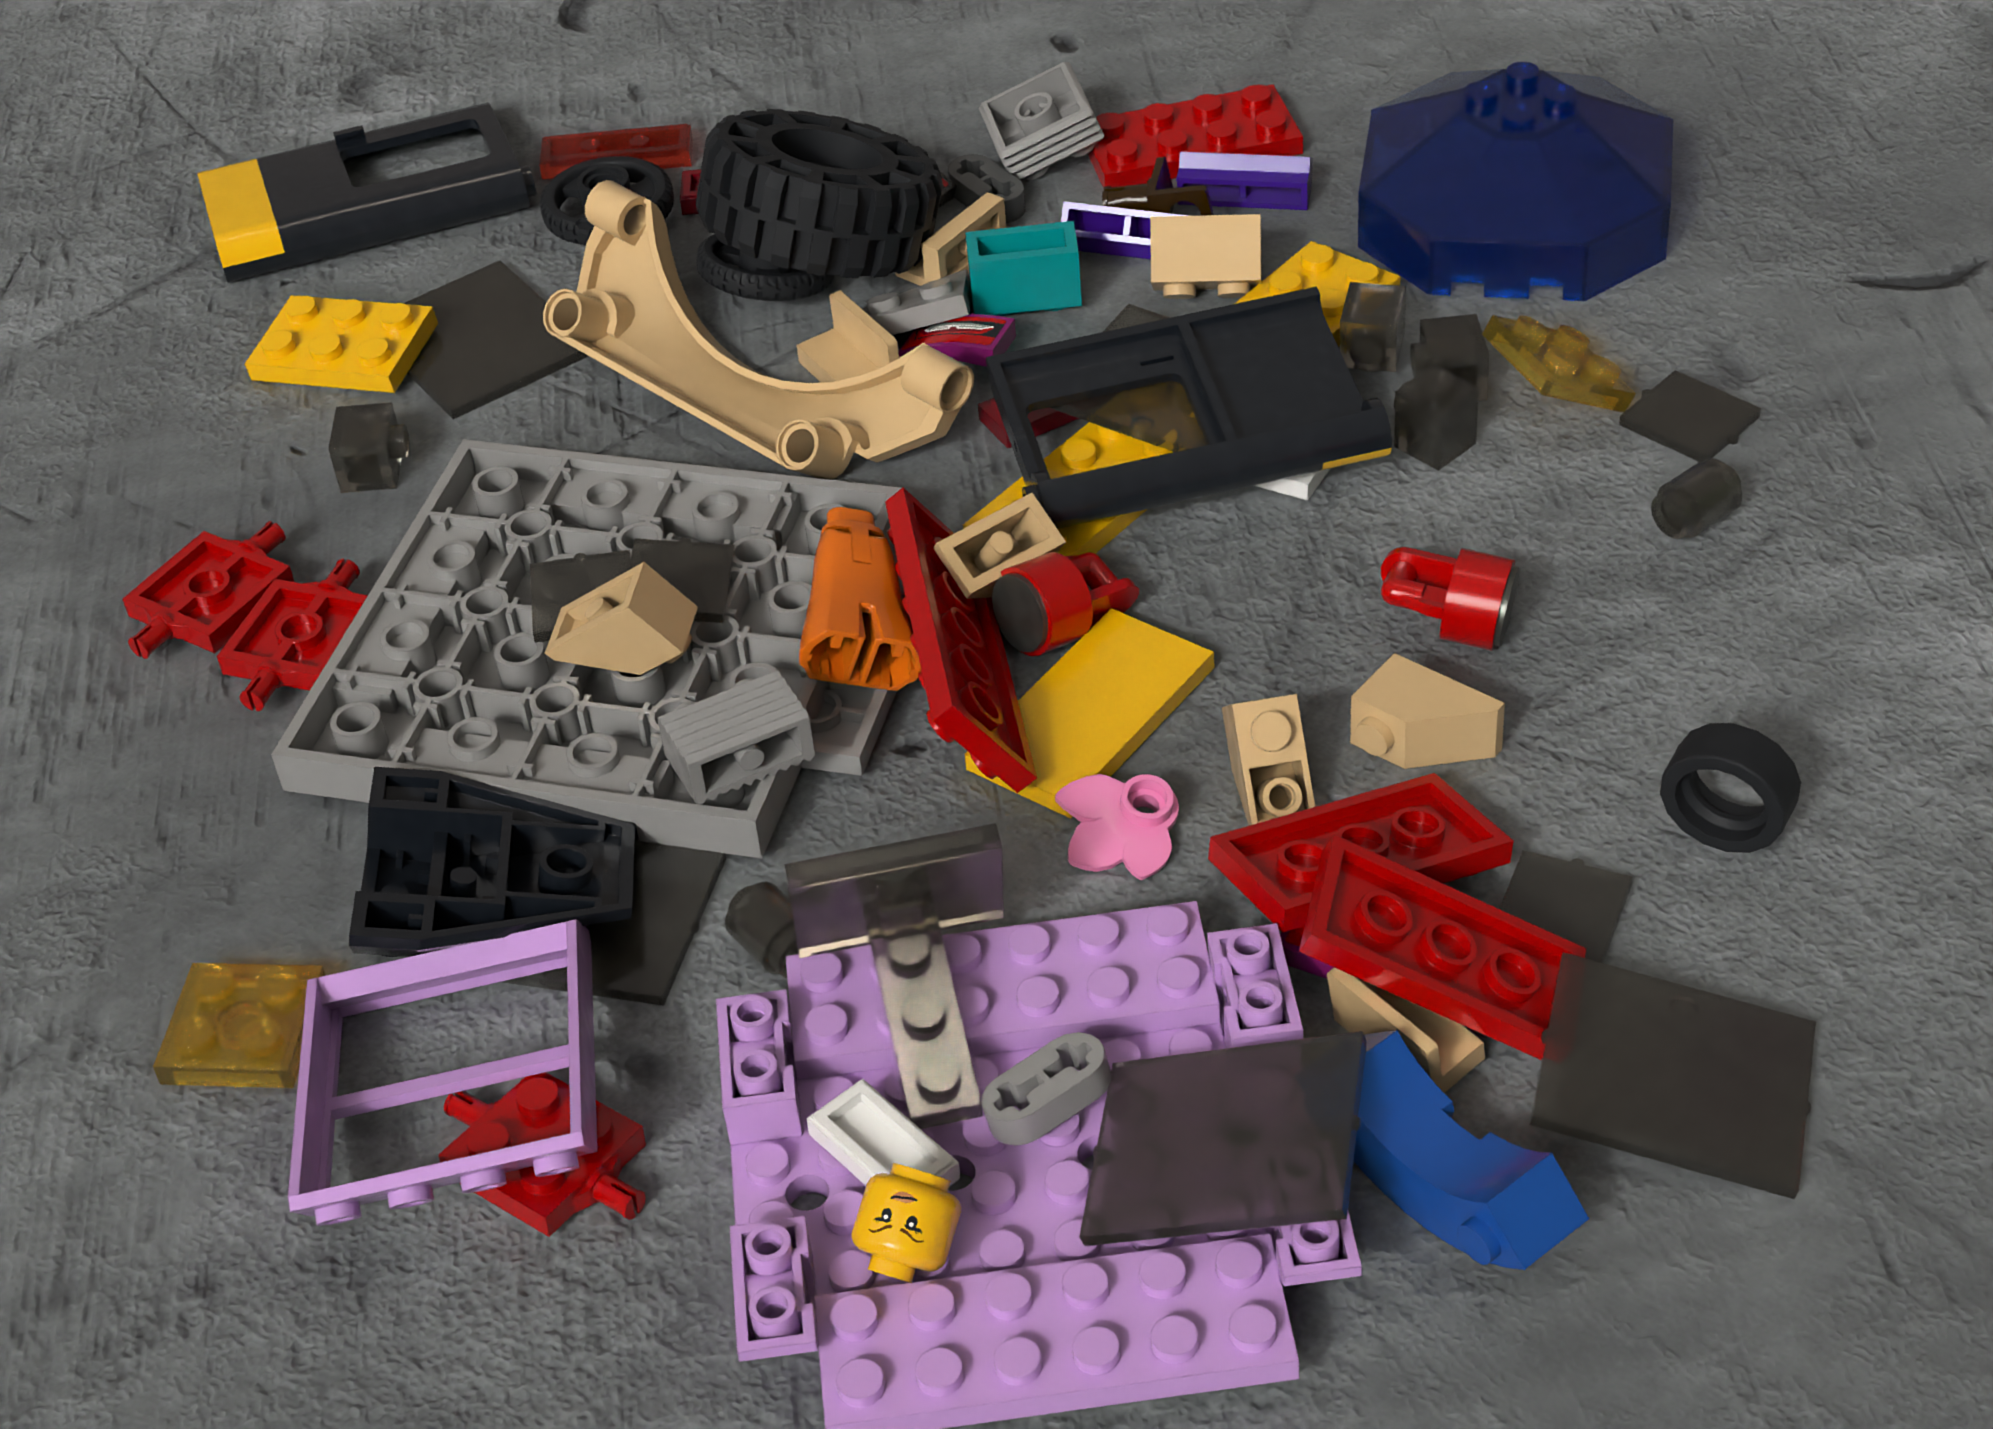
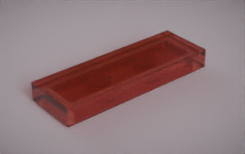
(663, 145)

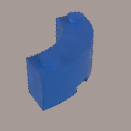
(1470, 1192)

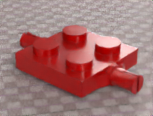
(205, 590)
(291, 634)
(538, 1111)

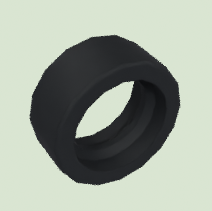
(1742, 754)

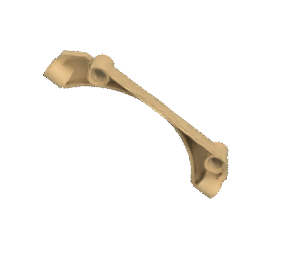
(641, 324)

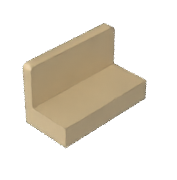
(947, 249)
(851, 347)
(1438, 1044)

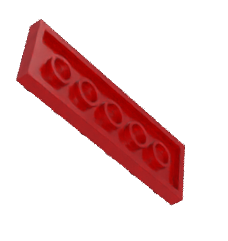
(958, 651)

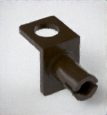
(1157, 193)

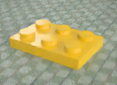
(342, 343)

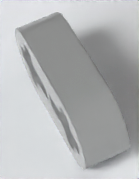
(1046, 1088)

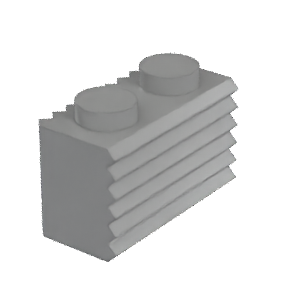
(736, 736)

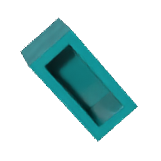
(1024, 268)

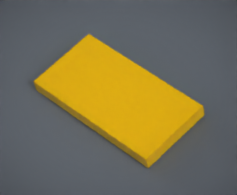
(1103, 702)

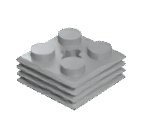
(1041, 122)

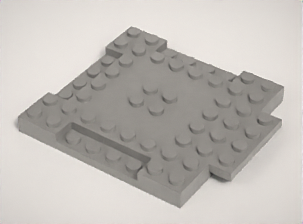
(449, 666)

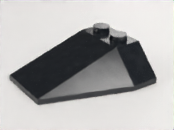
(480, 863)

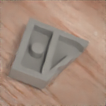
(923, 305)

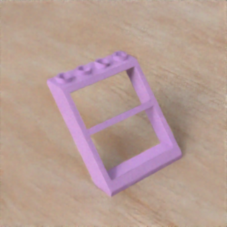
(415, 979)

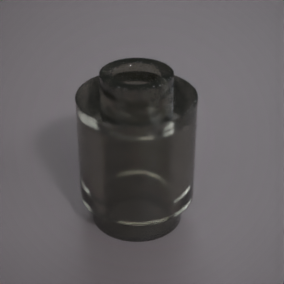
(1697, 499)
(763, 925)

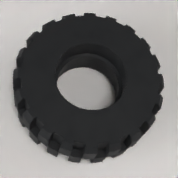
(818, 193)

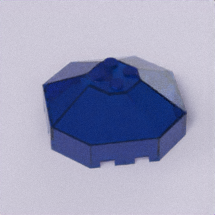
(1516, 183)

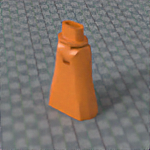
(855, 609)

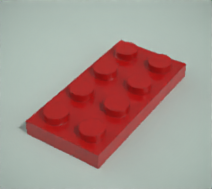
(1229, 123)
(1409, 822)
(1433, 945)

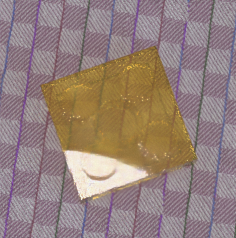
(1559, 362)
(237, 1026)

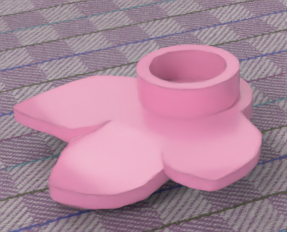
(1114, 829)

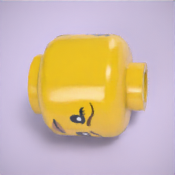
(906, 1222)

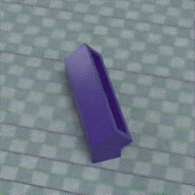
(1248, 179)
(1111, 229)

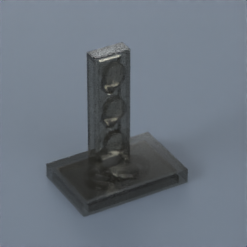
(898, 904)

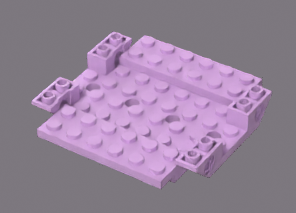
(1021, 1307)

